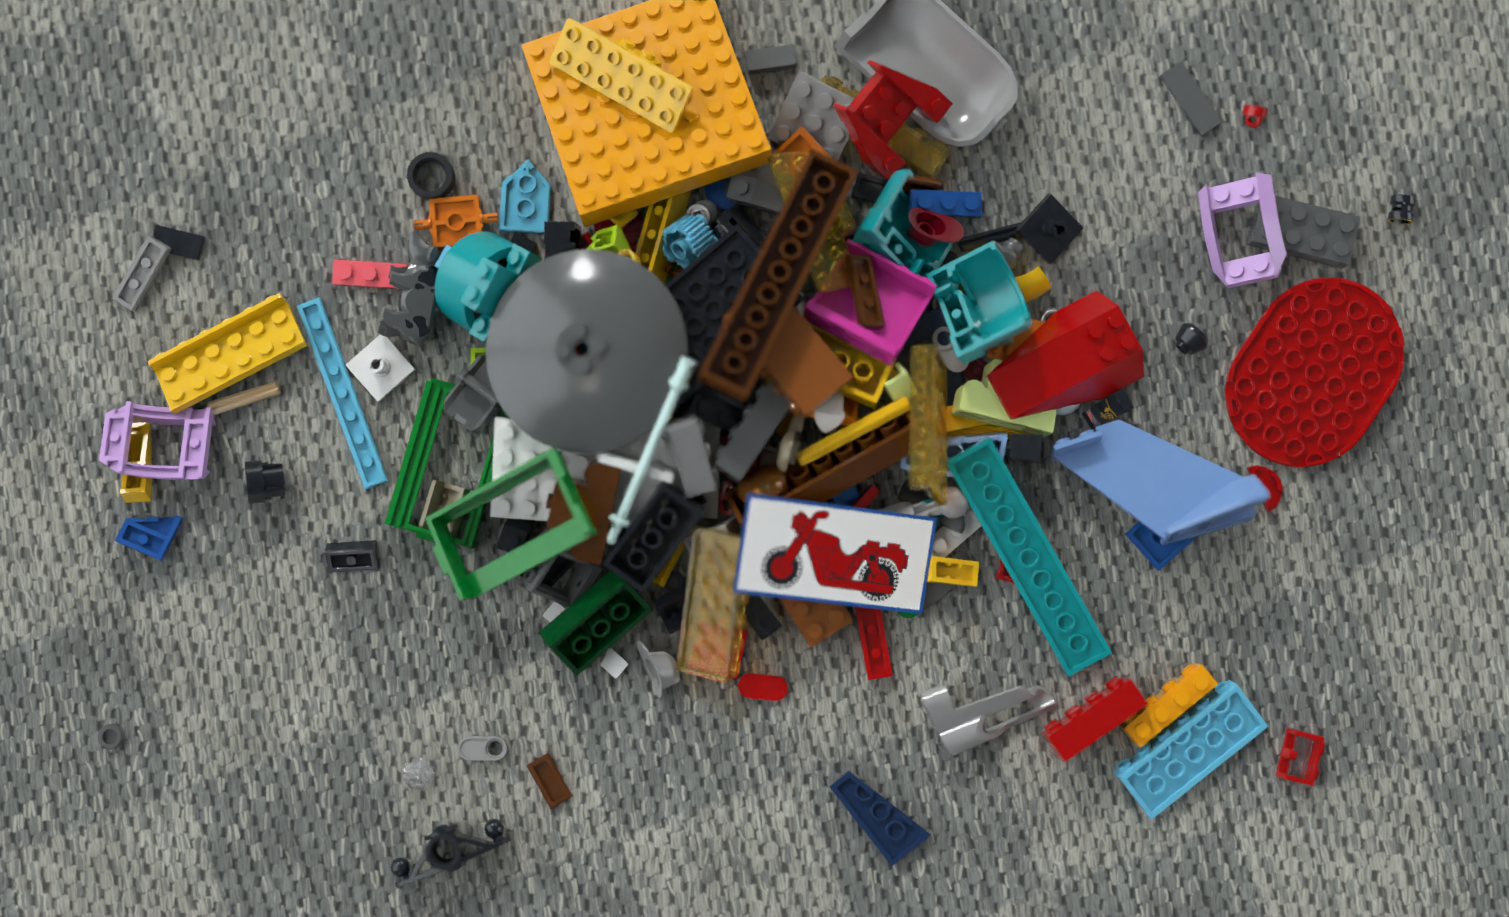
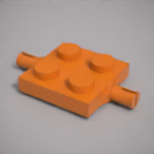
(454, 219)

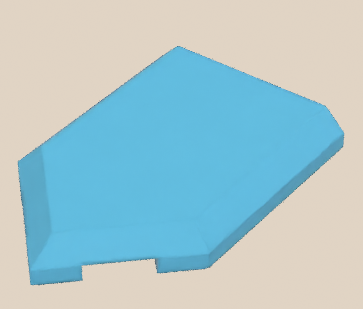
(525, 201)

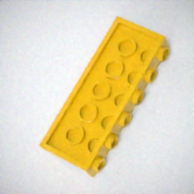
(228, 353)

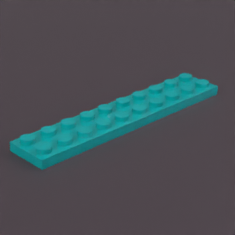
(1028, 556)

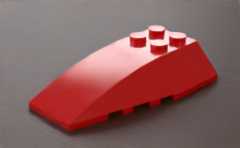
(1070, 359)

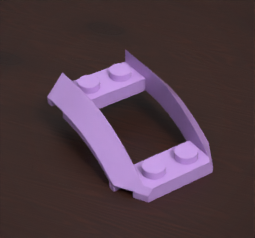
(1234, 196)
(194, 447)

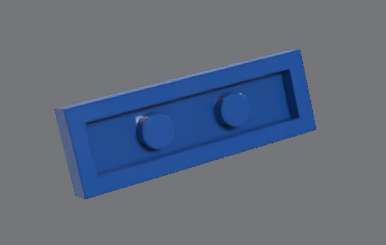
(949, 203)

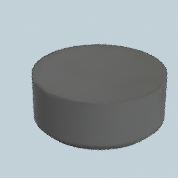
(111, 736)

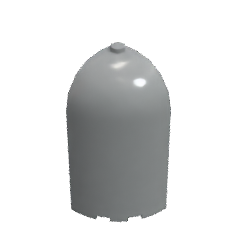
(939, 50)

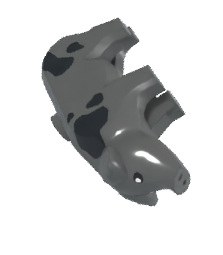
(417, 293)

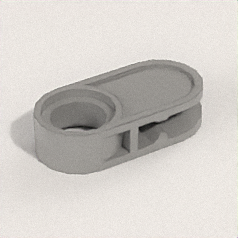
(948, 353)
(477, 748)

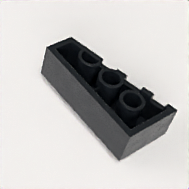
(561, 237)

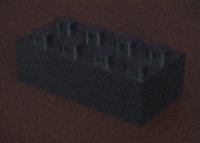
(653, 535)

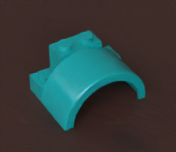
(887, 226)
(473, 281)
(993, 302)

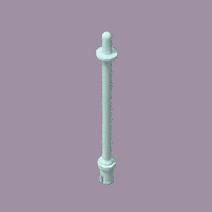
(678, 384)

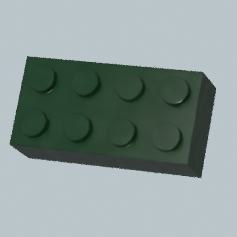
(595, 622)

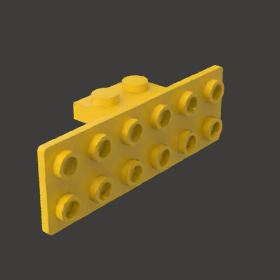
(622, 74)

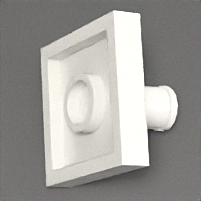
(380, 367)

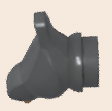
(1011, 250)

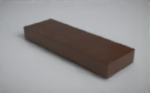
(864, 291)

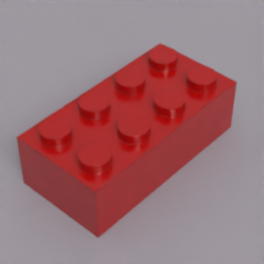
(1094, 718)

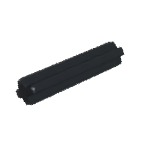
(982, 238)

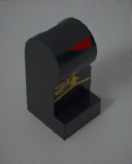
(1108, 409)

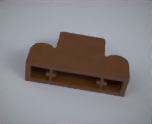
(598, 498)

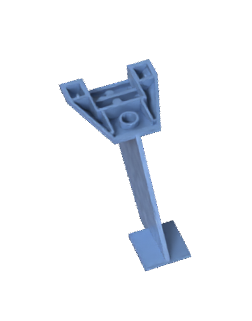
(1160, 482)

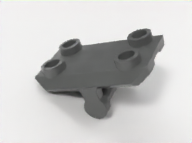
(472, 398)

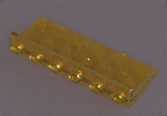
(928, 422)
(711, 609)

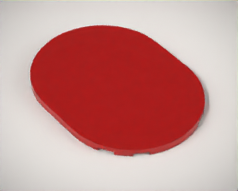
(1314, 372)

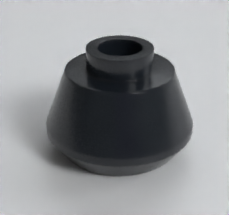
(1190, 339)

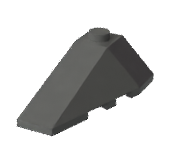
(756, 190)

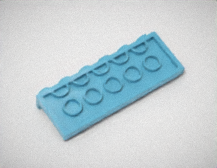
(1190, 748)

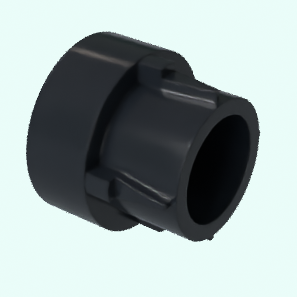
(264, 481)

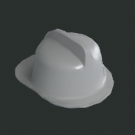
(661, 668)

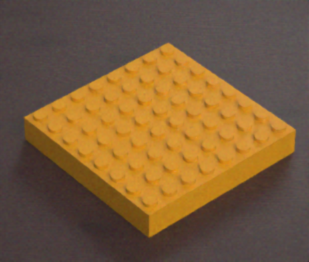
(626, 161)

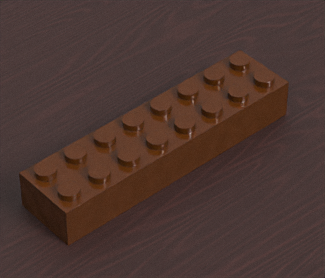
(843, 466)

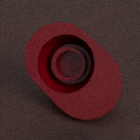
(931, 227)

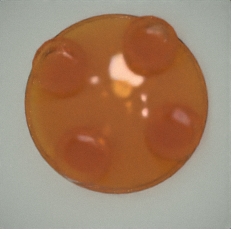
(762, 480)

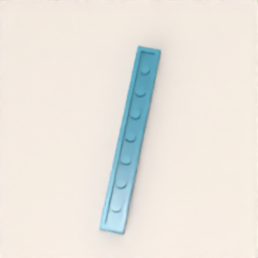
(342, 393)

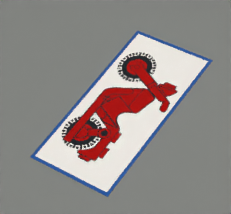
(834, 554)

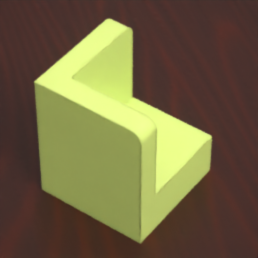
(899, 385)

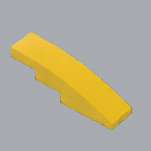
(953, 571)

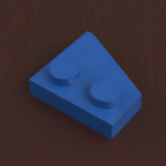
(149, 535)

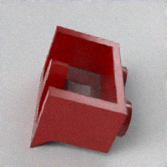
(1300, 757)

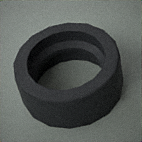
(418, 162)

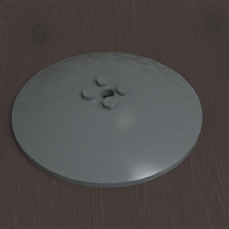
(623, 379)

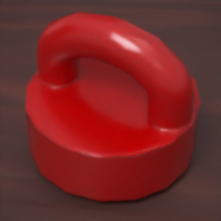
(1253, 110)

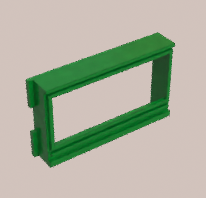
(416, 461)
(523, 558)

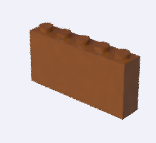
(803, 366)

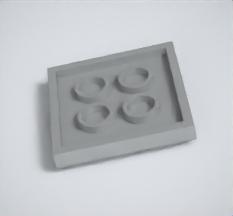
(811, 106)

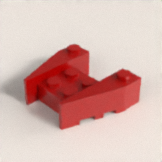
(882, 110)

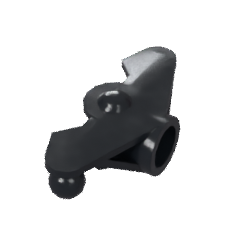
(401, 867)

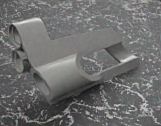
(965, 725)

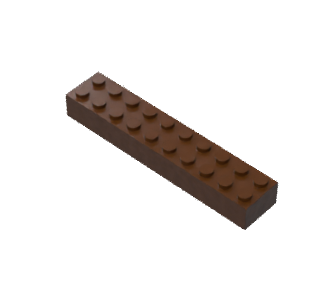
(777, 276)

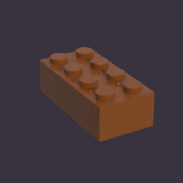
(816, 619)

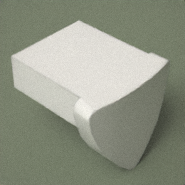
(830, 413)

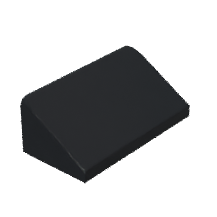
(351, 556)

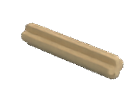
(245, 397)

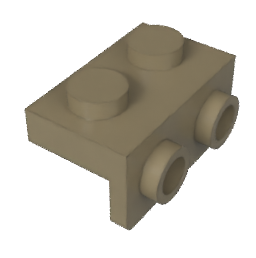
(438, 497)

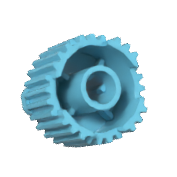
(687, 239)

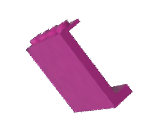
(902, 302)

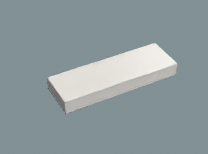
(631, 463)

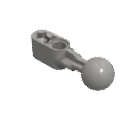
(956, 506)

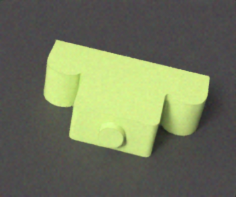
(980, 403)

